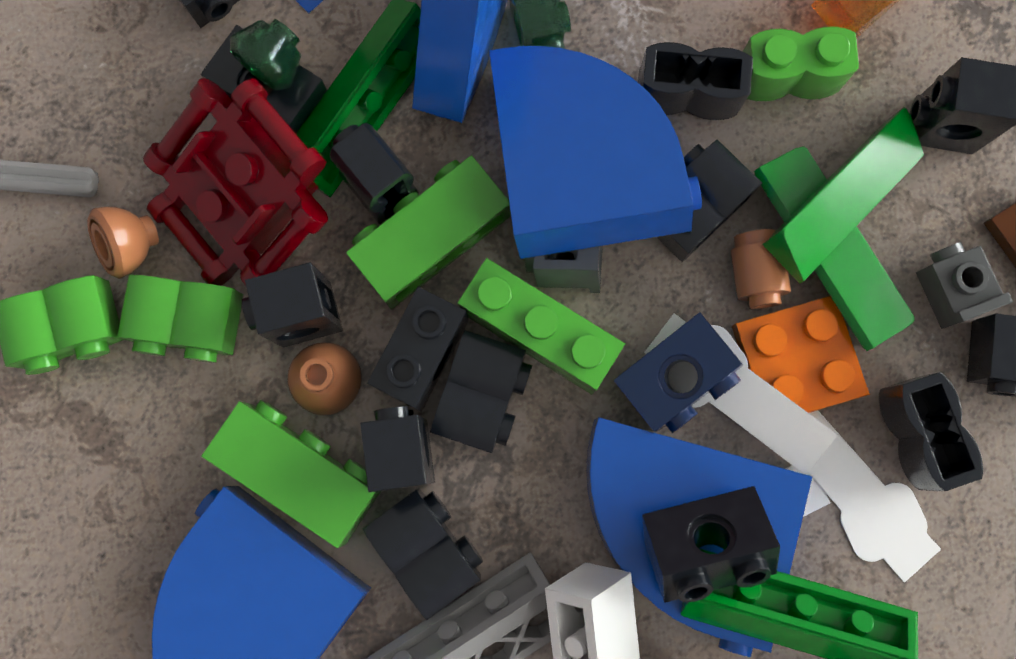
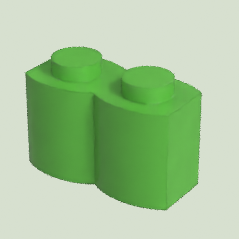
(800, 64)
(180, 316)
(57, 323)

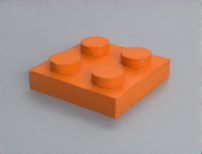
(804, 354)

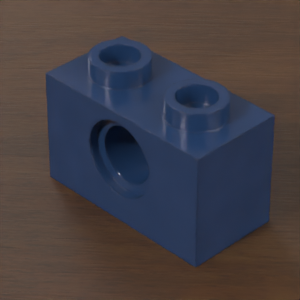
(648, 383)

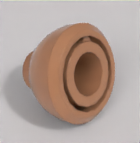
(120, 239)
(324, 378)

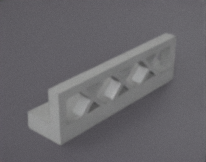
(487, 614)

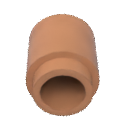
(757, 272)

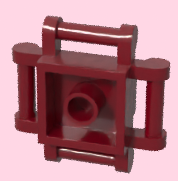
(238, 181)

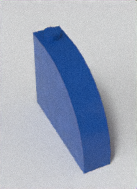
(453, 53)
(586, 153)
(646, 472)
(250, 588)

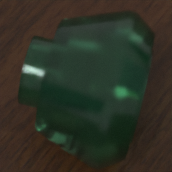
(267, 52)

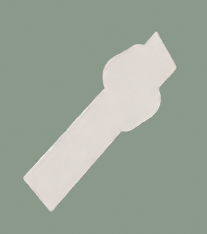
(757, 407)
(876, 517)

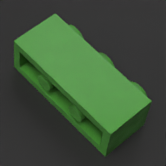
(429, 230)
(540, 326)
(292, 471)

